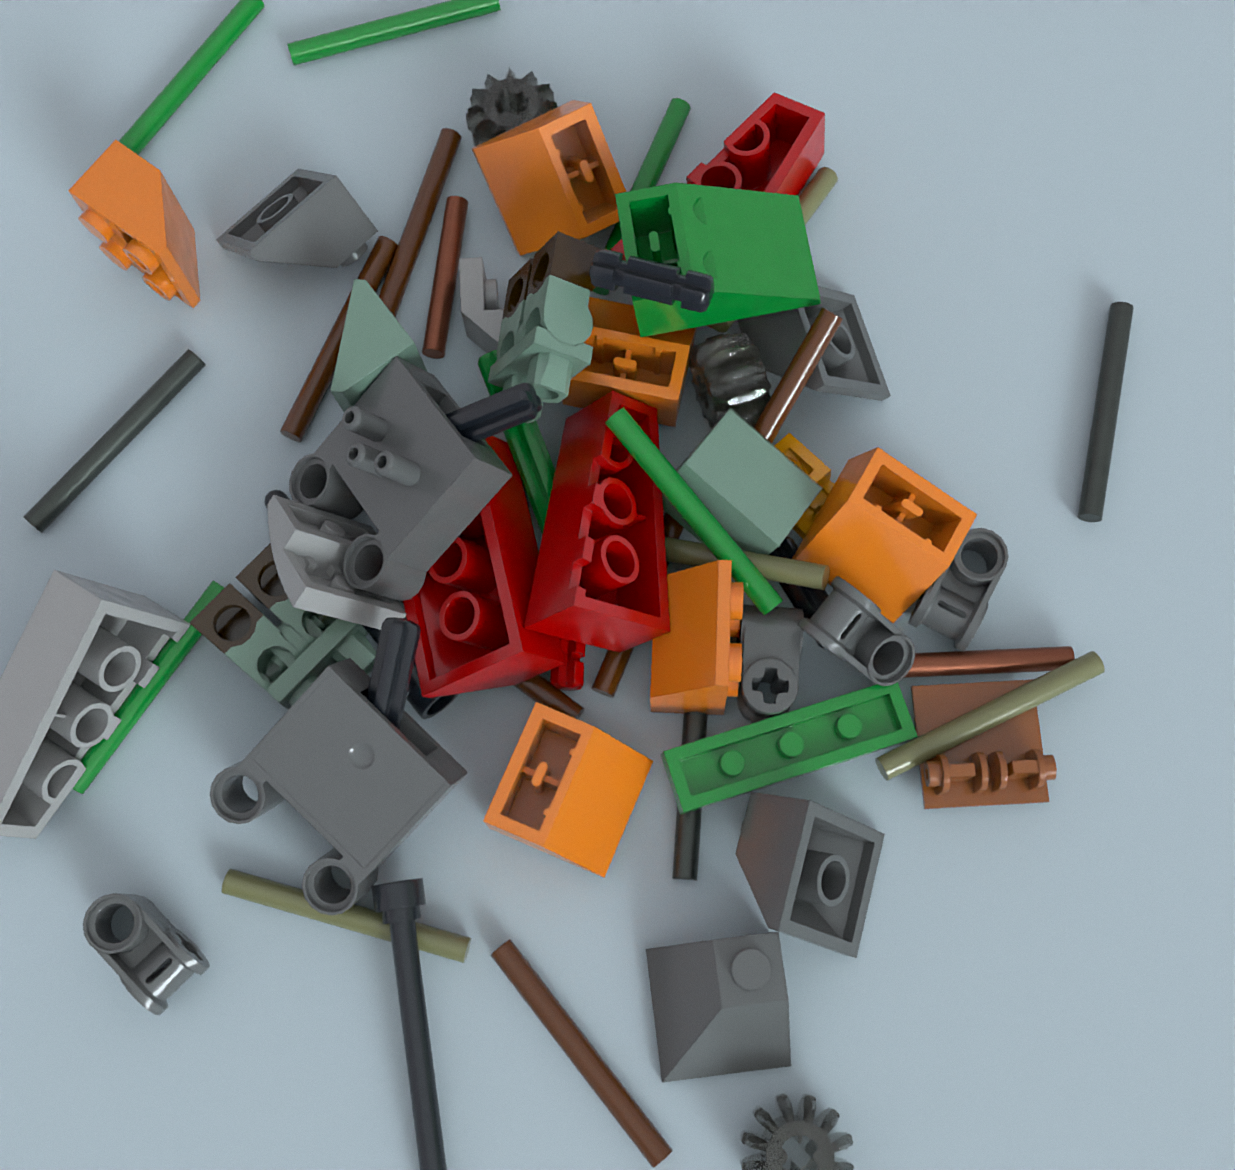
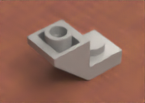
(479, 304)

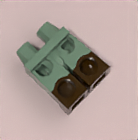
(547, 321)
(284, 656)

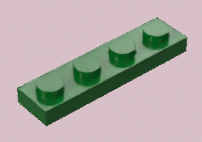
(787, 746)

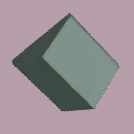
(368, 345)
(746, 485)

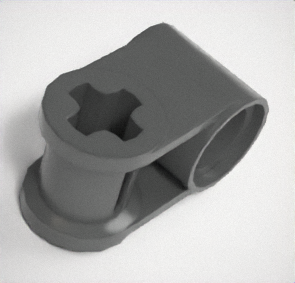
(961, 597)
(859, 634)
(770, 656)
(153, 956)

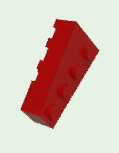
(767, 152)
(602, 538)

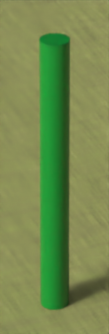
(388, 28)
(191, 74)
(655, 160)
(692, 509)
(140, 698)

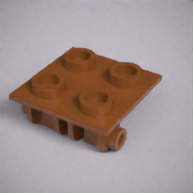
(990, 769)

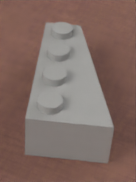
(65, 685)

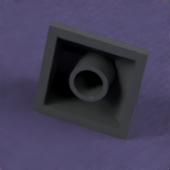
(303, 223)
(848, 362)
(809, 869)
(720, 1006)

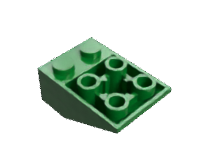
(740, 237)

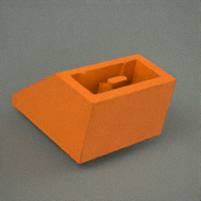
(552, 176)
(139, 222)
(639, 367)
(886, 531)
(695, 662)
(568, 790)

